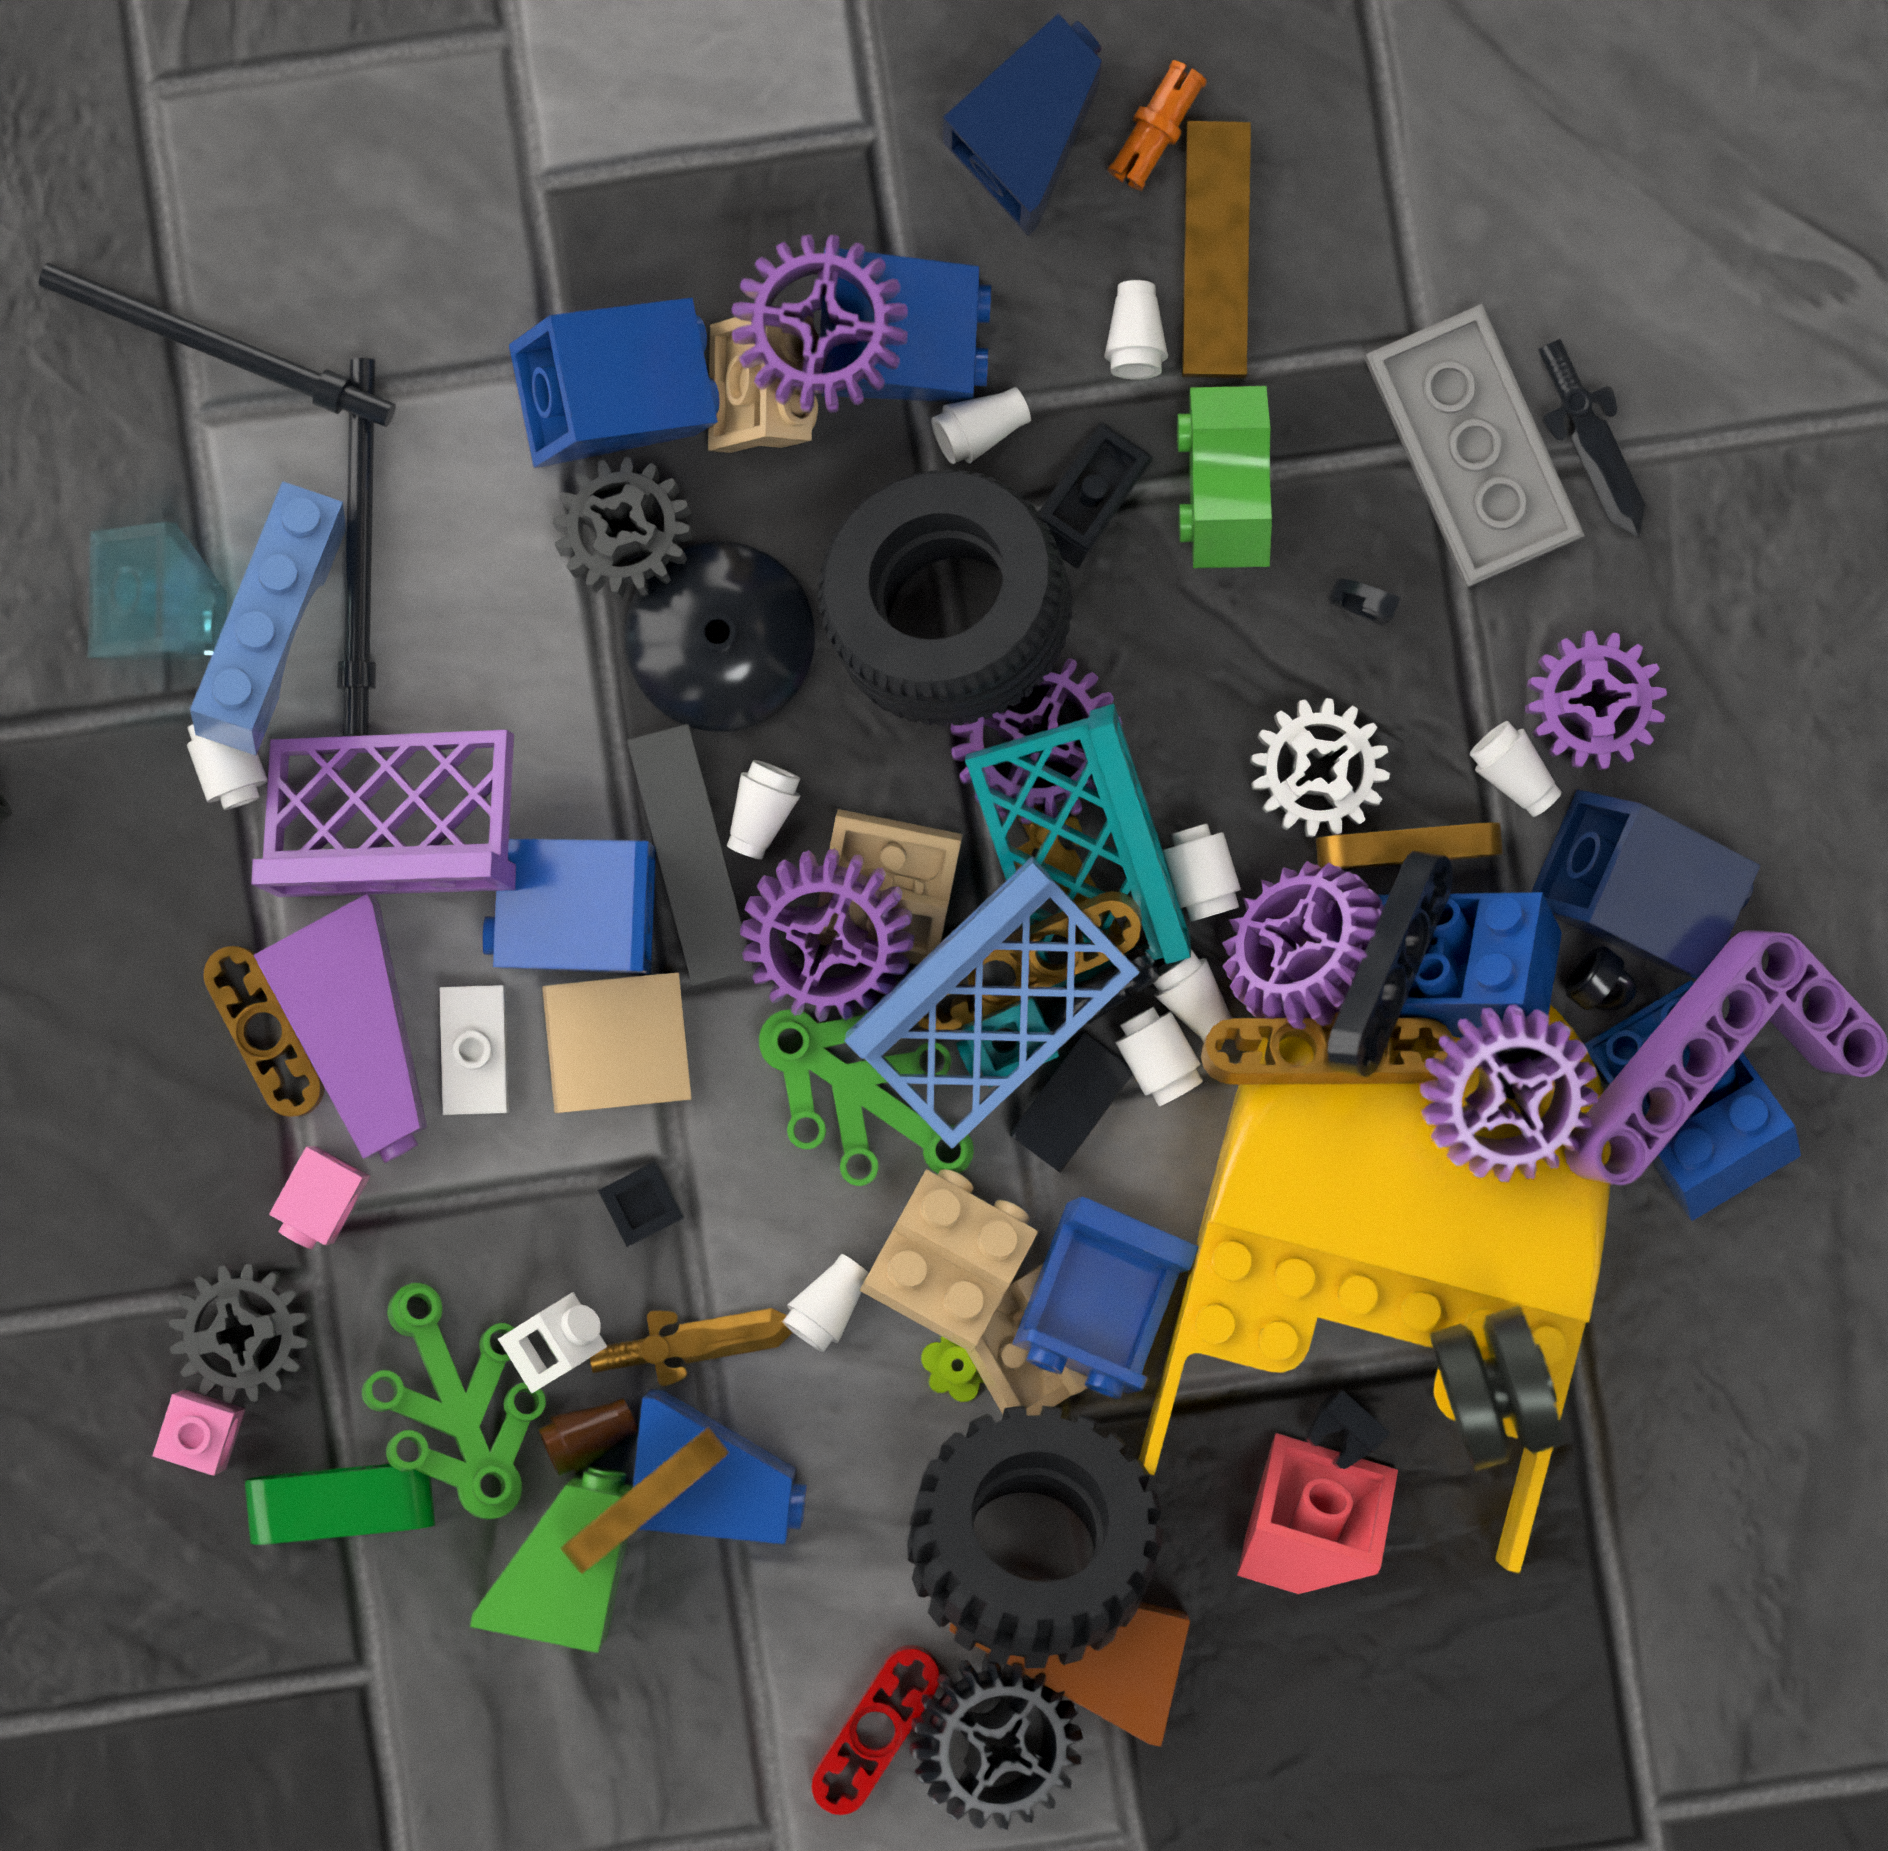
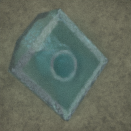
(151, 596)

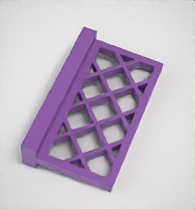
(396, 868)

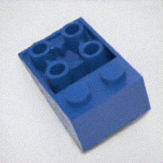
(1486, 955)
(1731, 1135)

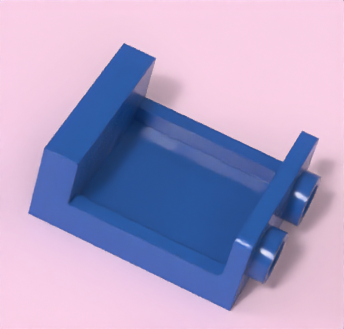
(1101, 1297)

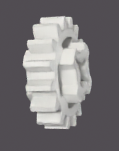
(1302, 742)

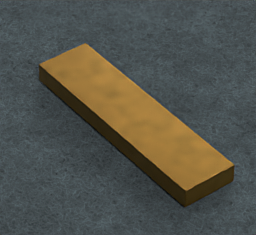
(1216, 249)

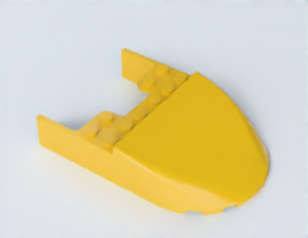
(1359, 1219)

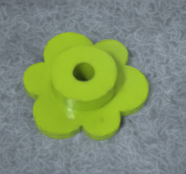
(938, 1359)

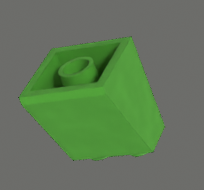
(542, 1591)

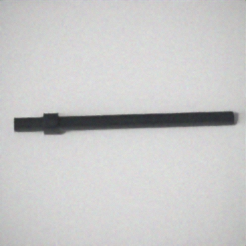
(328, 389)
(356, 672)

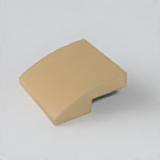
(914, 859)
(616, 1042)
(1004, 1365)

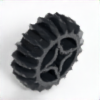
(985, 1763)

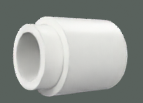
(226, 772)
(1202, 872)
(1159, 1055)

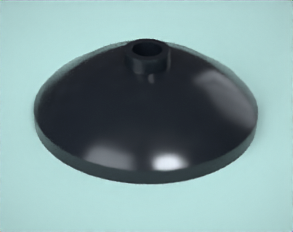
(729, 682)

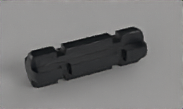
(1056, 1012)

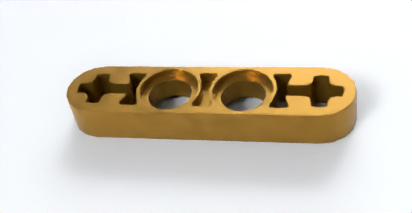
(1040, 972)
(1248, 1035)

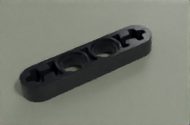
(1390, 964)

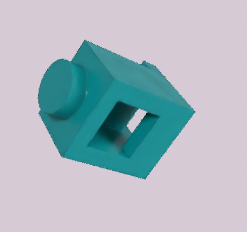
(1000, 1061)

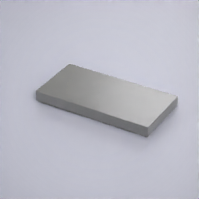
(1474, 446)

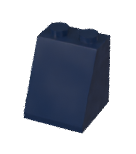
(1026, 117)
(1644, 882)

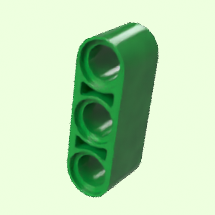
(337, 1503)

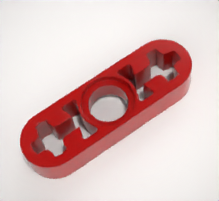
(836, 1761)

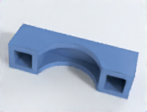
(253, 648)

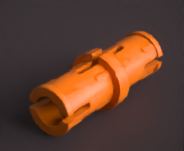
(1157, 125)

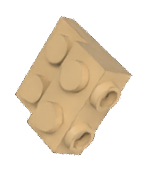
(745, 412)
(950, 1258)

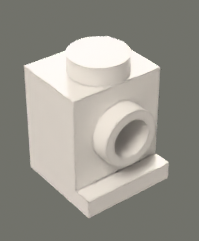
(568, 1331)

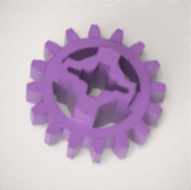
(1594, 671)

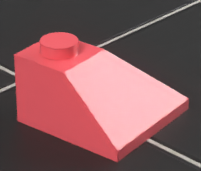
(1316, 1520)

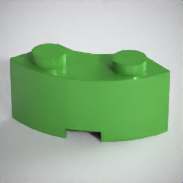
(1228, 477)

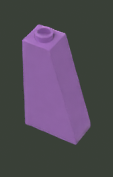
(349, 1017)

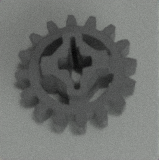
(612, 553)
(248, 1362)

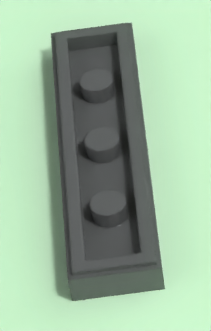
(690, 854)

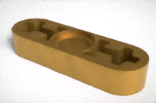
(1393, 846)
(273, 1080)
(644, 1500)

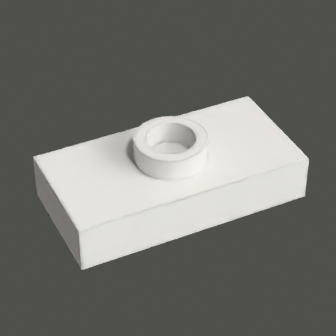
(474, 1050)

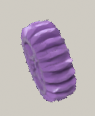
(791, 318)
(1010, 723)
(806, 924)
(1300, 936)
(1530, 1081)

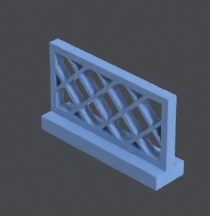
(951, 963)

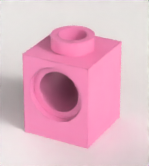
(318, 1198)
(199, 1432)

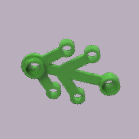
(852, 1088)
(457, 1412)

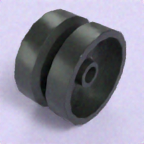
(1506, 1385)

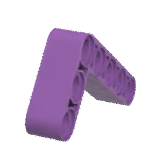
(1717, 1043)

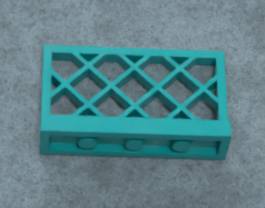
(1127, 820)

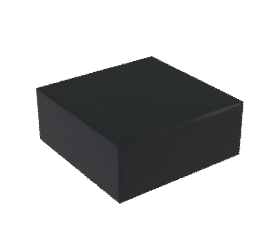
(641, 1203)

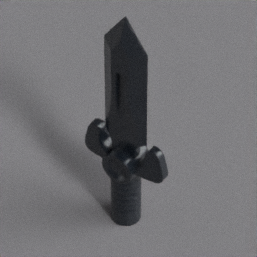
(1593, 439)

